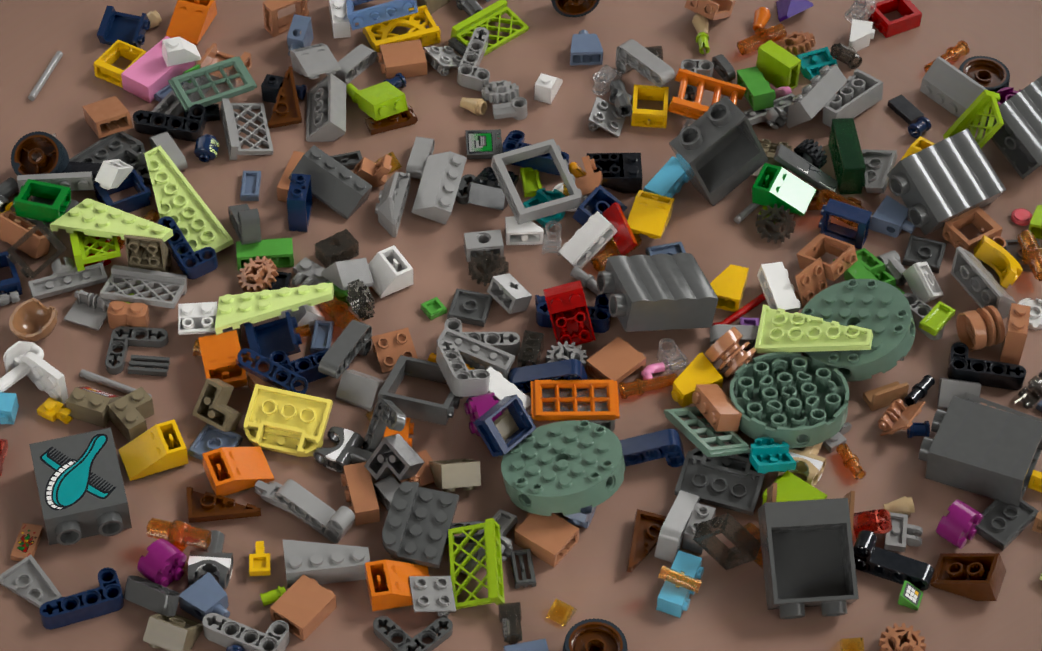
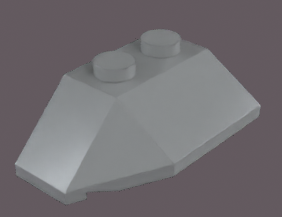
(393, 201)

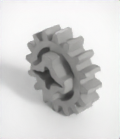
(500, 91)
(565, 352)

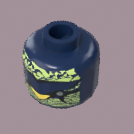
(206, 148)

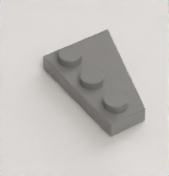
(878, 165)
(30, 582)

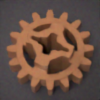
(798, 42)
(257, 274)
(901, 639)

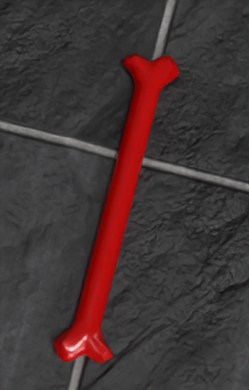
(742, 311)

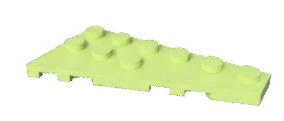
(106, 221)
(267, 304)
(806, 333)

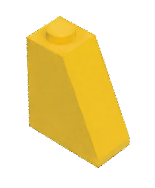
(730, 287)
(696, 373)

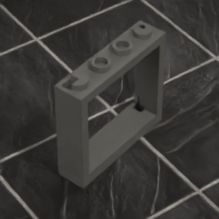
(414, 407)

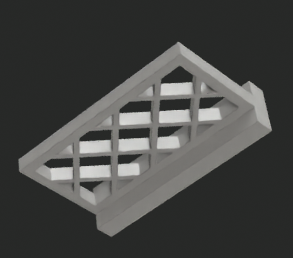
(232, 129)
(142, 279)

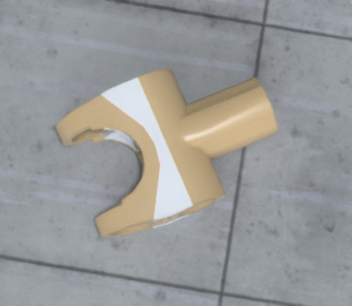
(808, 463)

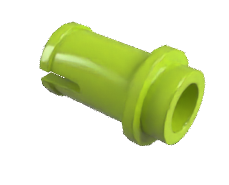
(702, 40)
(350, 90)
(272, 596)

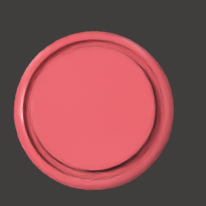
(1021, 217)

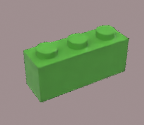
(758, 90)
(277, 250)

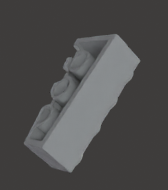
(854, 97)
(324, 562)

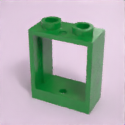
(41, 211)

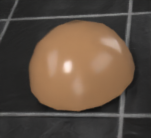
(33, 320)

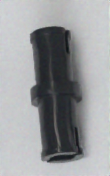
(919, 390)

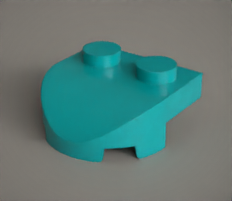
(815, 60)
(545, 196)
(770, 456)

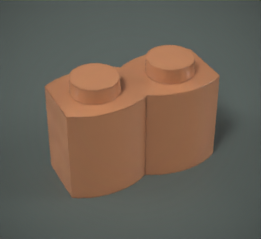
(129, 315)

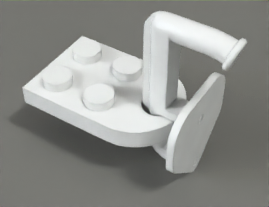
(27, 359)

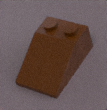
(970, 575)

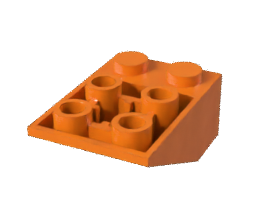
(191, 19)
(220, 356)
(235, 469)
(390, 584)

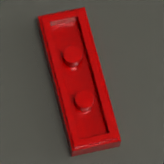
(624, 237)

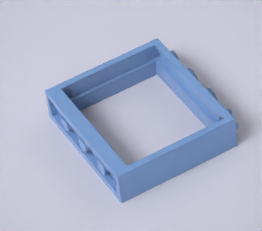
(378, 13)

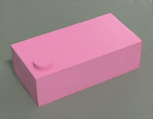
(151, 73)

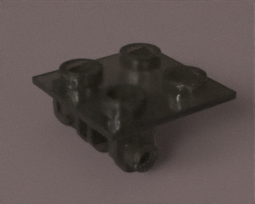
(1032, 394)

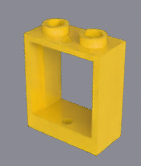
(103, 65)
(657, 118)

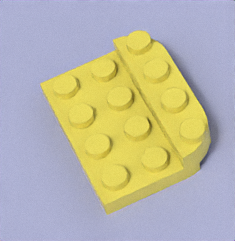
(286, 421)

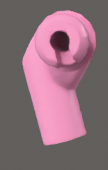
(781, 91)
(652, 369)

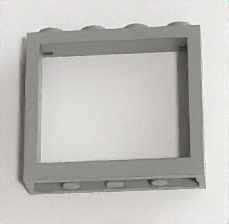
(545, 209)

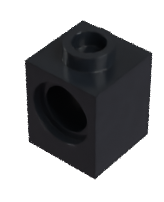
(271, 87)

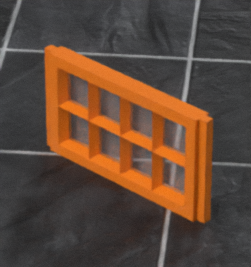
(574, 400)

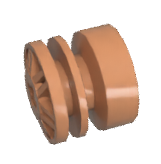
(980, 328)
(730, 352)

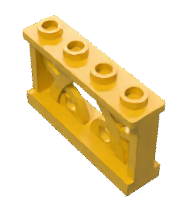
(417, 31)

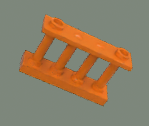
(695, 109)

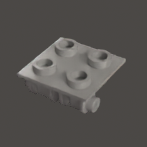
(442, 58)
(606, 117)
(88, 310)
(432, 594)

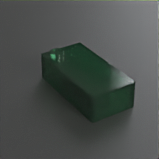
(846, 156)

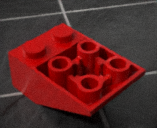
(569, 313)

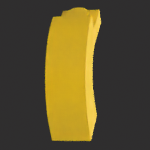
(999, 260)

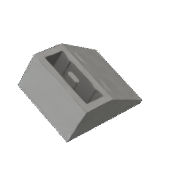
(313, 61)

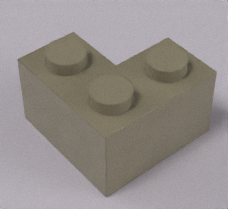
(213, 406)
(130, 413)

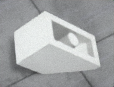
(860, 34)
(179, 51)
(546, 88)
(113, 173)
(522, 234)

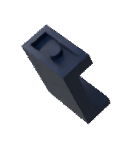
(123, 27)
(274, 336)

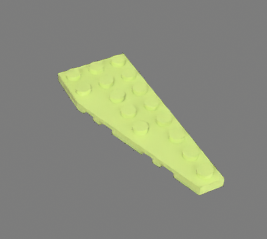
(180, 201)

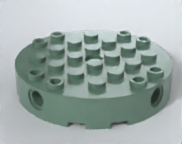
(870, 306)
(790, 399)
(564, 468)

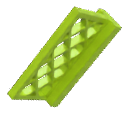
(482, 19)
(977, 113)
(81, 251)
(493, 566)

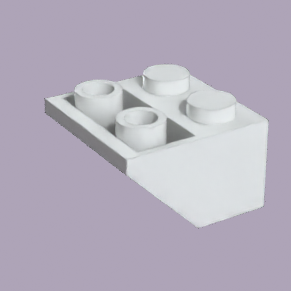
(390, 272)
(197, 318)

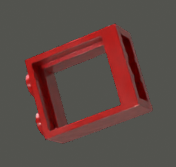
(910, 19)

